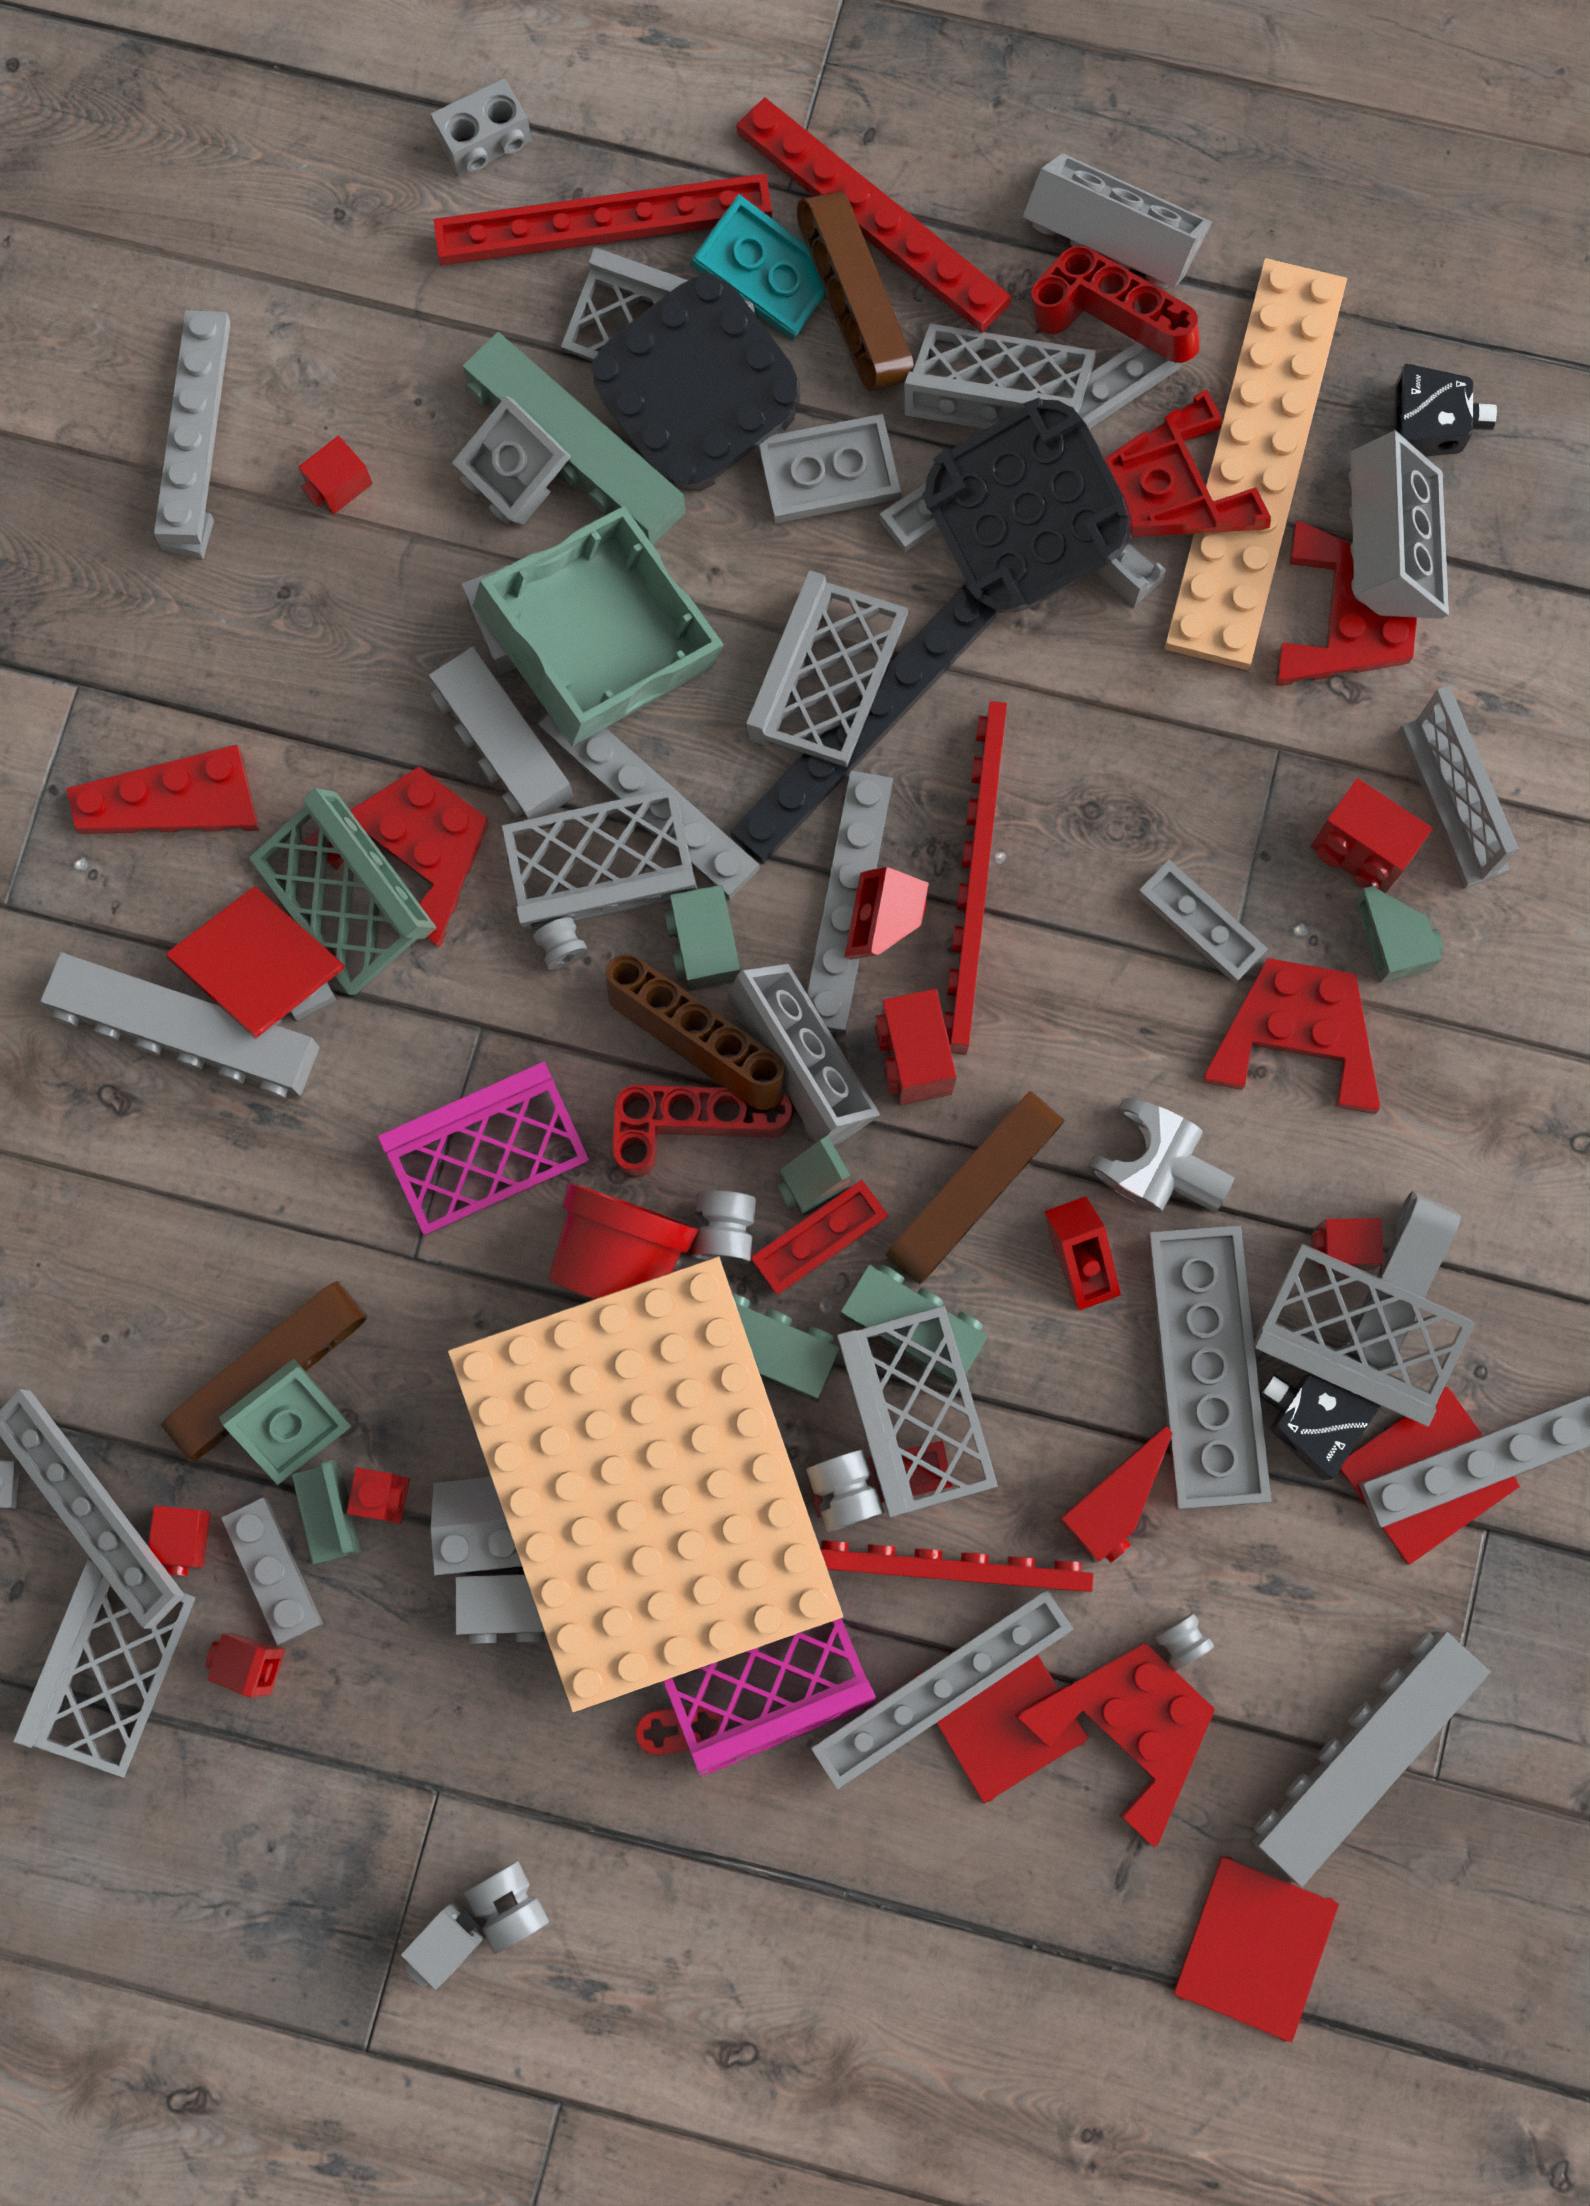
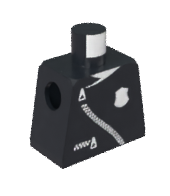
(1438, 410)
(1318, 1420)

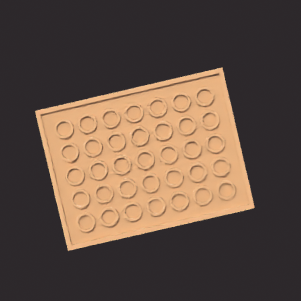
(645, 1483)

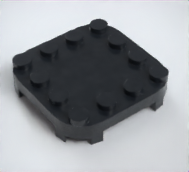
(697, 382)
(1028, 506)

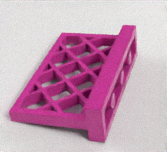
(469, 1111)
(780, 1725)

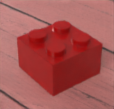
(1370, 837)
(917, 1047)

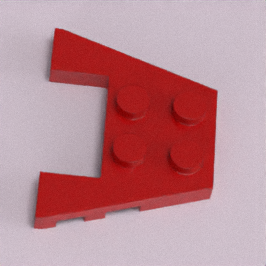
(1166, 487)
(1355, 634)
(428, 833)
(1305, 1014)
(1146, 1714)

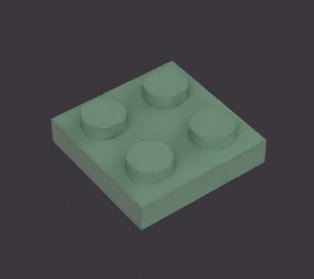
(285, 1421)

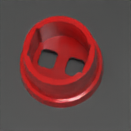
(614, 1243)

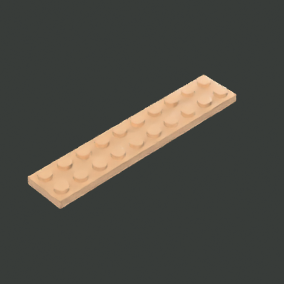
(1260, 448)

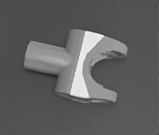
(1165, 1162)

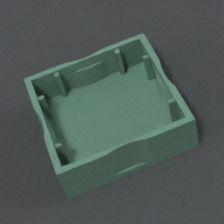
(597, 625)

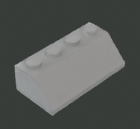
(1116, 220)
(1398, 530)
(815, 1069)
(470, 1529)

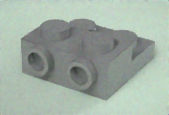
(511, 462)

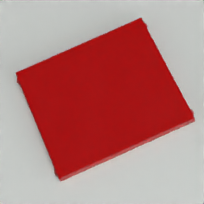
(255, 961)
(1409, 1442)
(991, 1739)
(1256, 1949)

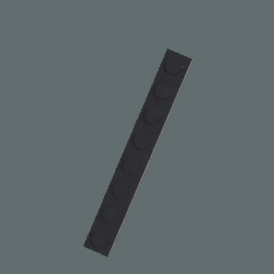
(903, 684)

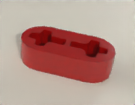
(671, 1743)

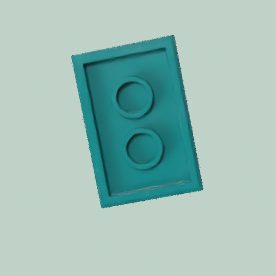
(763, 266)

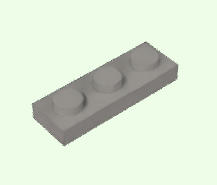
(1202, 921)
(272, 1571)

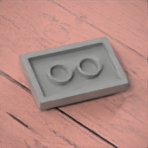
(829, 468)

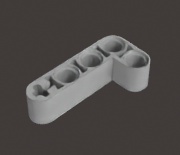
(1411, 1263)

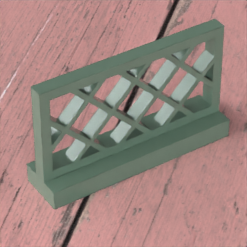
(362, 860)

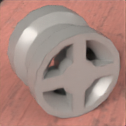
(560, 943)
(1184, 1641)

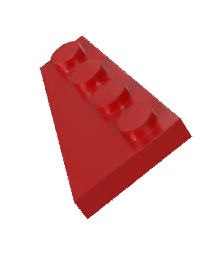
(187, 793)

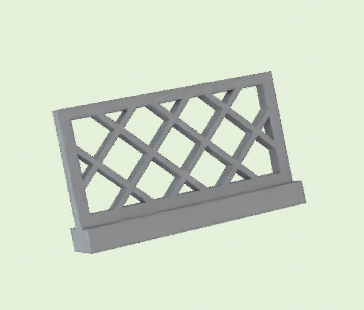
(622, 276)
(983, 405)
(789, 663)
(1459, 790)
(606, 897)
(1348, 1371)
(877, 1422)
(63, 1665)

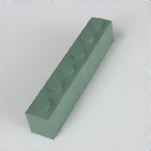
(599, 458)

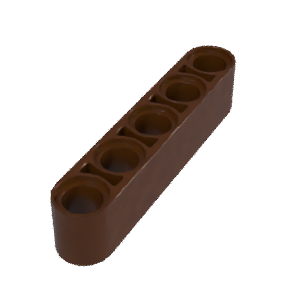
(854, 290)
(703, 1048)
(974, 1187)
(303, 1336)

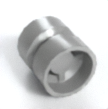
(723, 1226)
(844, 1490)
(516, 1921)

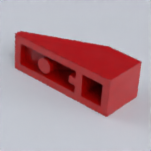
(1114, 1506)

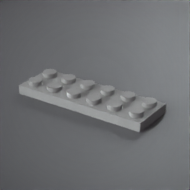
(1209, 1367)

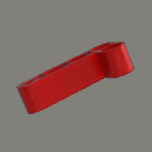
(1133, 306)
(702, 1121)

